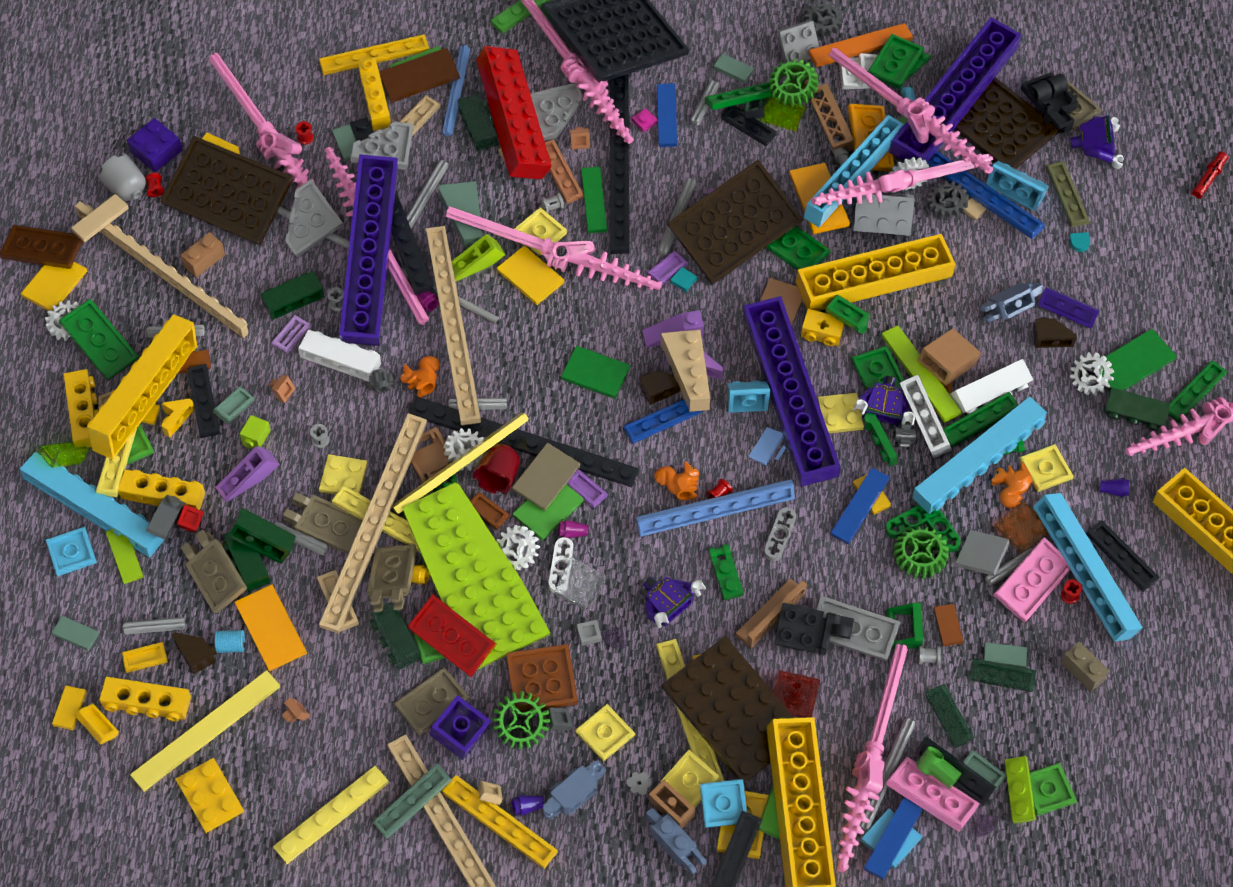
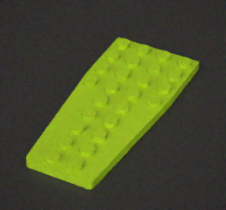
(473, 571)

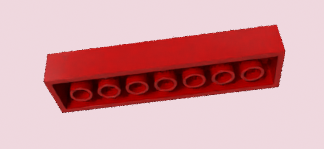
(513, 113)

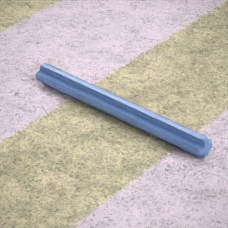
(455, 93)

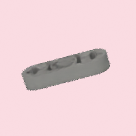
(779, 527)

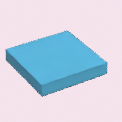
(71, 551)
(722, 802)
(875, 833)

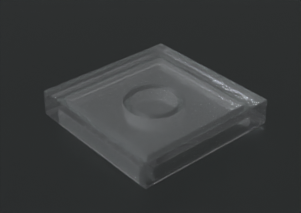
(580, 584)

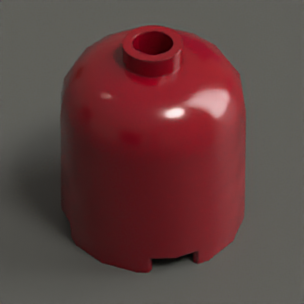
(497, 469)

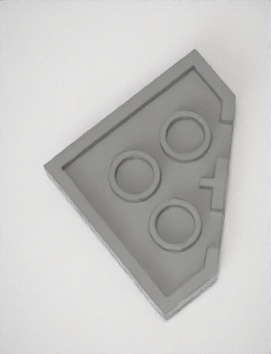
(555, 108)
(390, 142)
(310, 219)

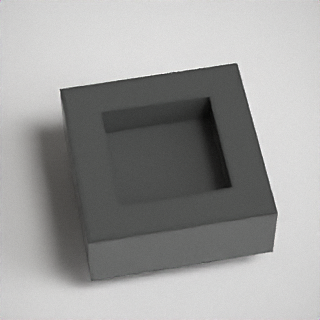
(559, 719)

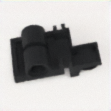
(1051, 96)
(808, 629)

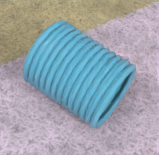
(229, 641)

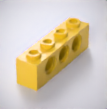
(374, 94)
(75, 383)
(132, 481)
(116, 688)

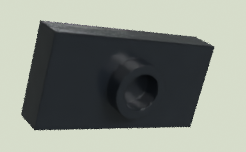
(755, 109)

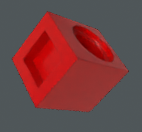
(190, 518)

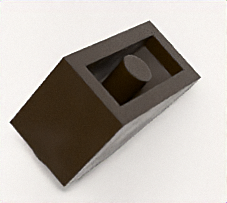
(1052, 333)
(658, 386)
(195, 651)

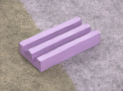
(295, 340)

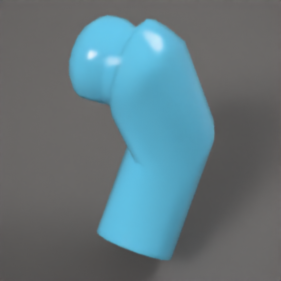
(908, 92)

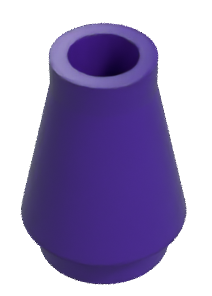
(1116, 487)
(526, 804)

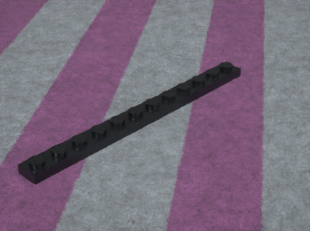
(619, 171)
(401, 229)
(526, 442)

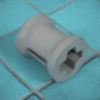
(557, 198)
(335, 299)
(314, 433)
(929, 655)

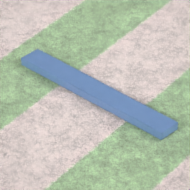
(715, 508)

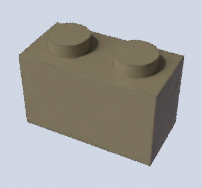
(1085, 666)

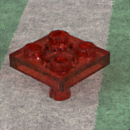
(797, 687)

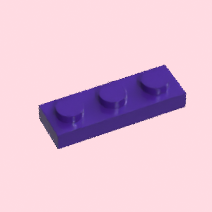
(1068, 307)

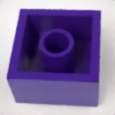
(154, 145)
(460, 727)

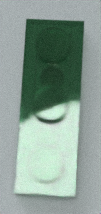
(1003, 675)
(949, 716)

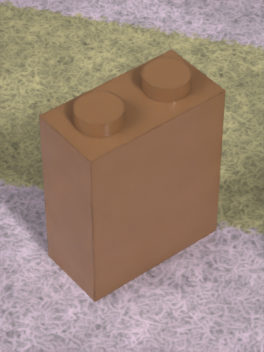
(949, 356)

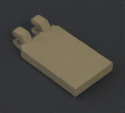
(324, 522)
(213, 572)
(391, 575)

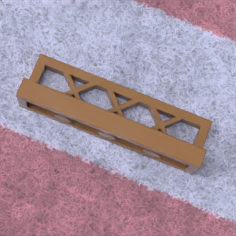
(834, 115)
(769, 613)

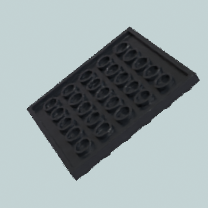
(615, 35)

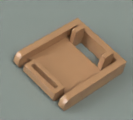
(430, 458)

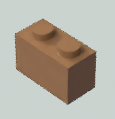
(203, 254)
(670, 802)

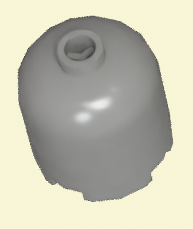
(122, 177)

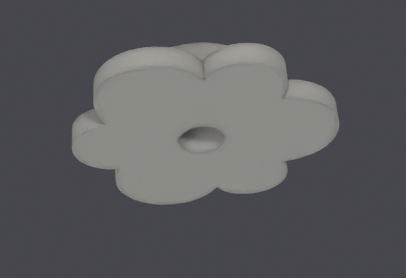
(642, 778)

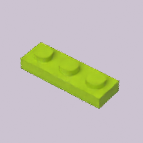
(1020, 789)

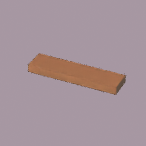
(562, 174)

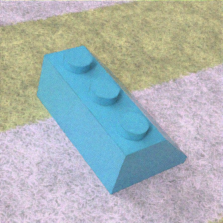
(1017, 185)

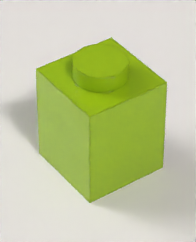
(254, 432)

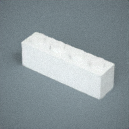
(339, 355)
(992, 386)
(925, 416)

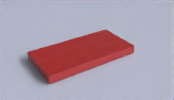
(451, 635)

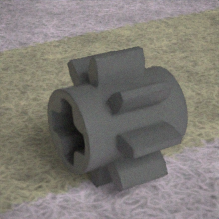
(381, 380)
(905, 434)

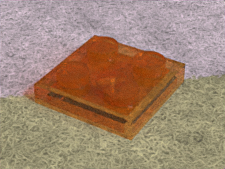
(1022, 527)

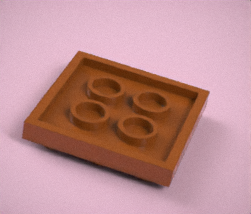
(545, 674)

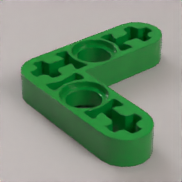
(928, 519)

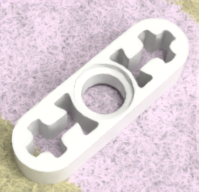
(557, 551)

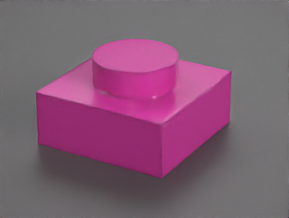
(644, 120)

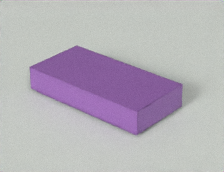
(667, 268)
(586, 488)

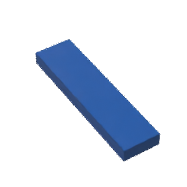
(667, 115)
(659, 421)
(860, 505)
(893, 838)

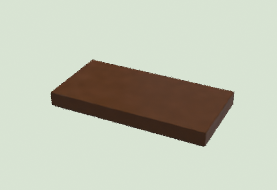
(419, 75)
(41, 246)

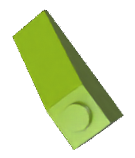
(477, 257)

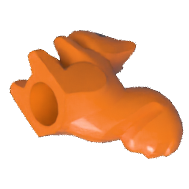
(424, 377)
(1016, 482)
(680, 484)

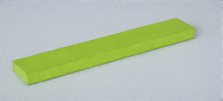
(908, 357)

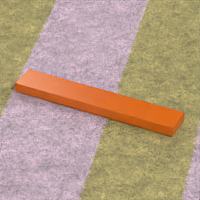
(860, 44)

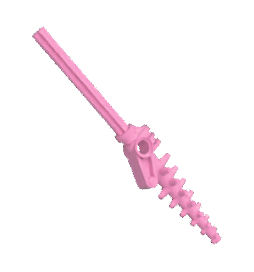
(578, 73)
(917, 114)
(270, 141)
(891, 182)
(577, 251)
(393, 266)
(1208, 425)
(869, 764)

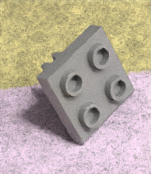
(797, 41)

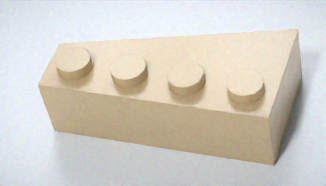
(687, 361)

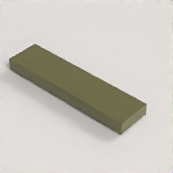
(1067, 194)

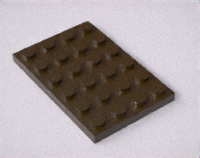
(1005, 126)
(227, 190)
(735, 222)
(728, 707)

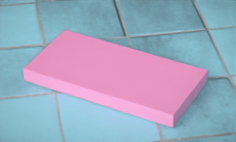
(1033, 580)
(930, 794)

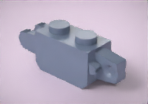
(1011, 301)
(574, 790)
(674, 840)

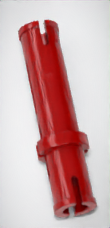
(1219, 160)

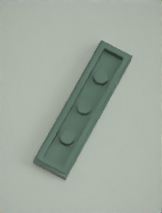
(412, 801)

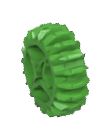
(791, 92)
(920, 541)
(505, 730)

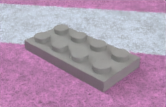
(870, 633)

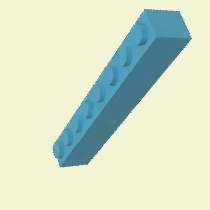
(859, 163)
(979, 455)
(95, 507)
(1087, 567)

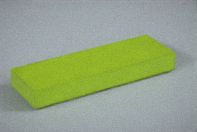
(125, 557)

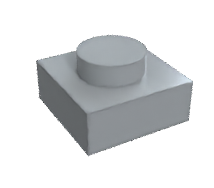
(589, 632)

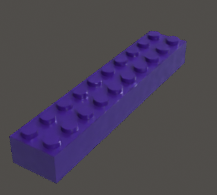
(961, 86)
(369, 250)
(791, 391)

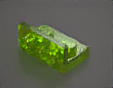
(782, 116)
(63, 454)

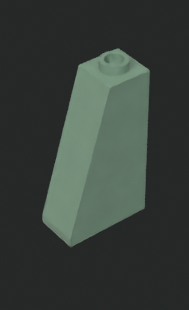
(465, 198)

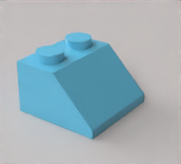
(748, 396)

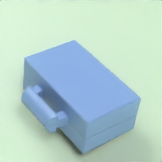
(767, 446)

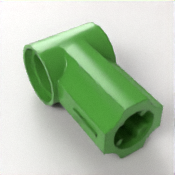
(933, 764)

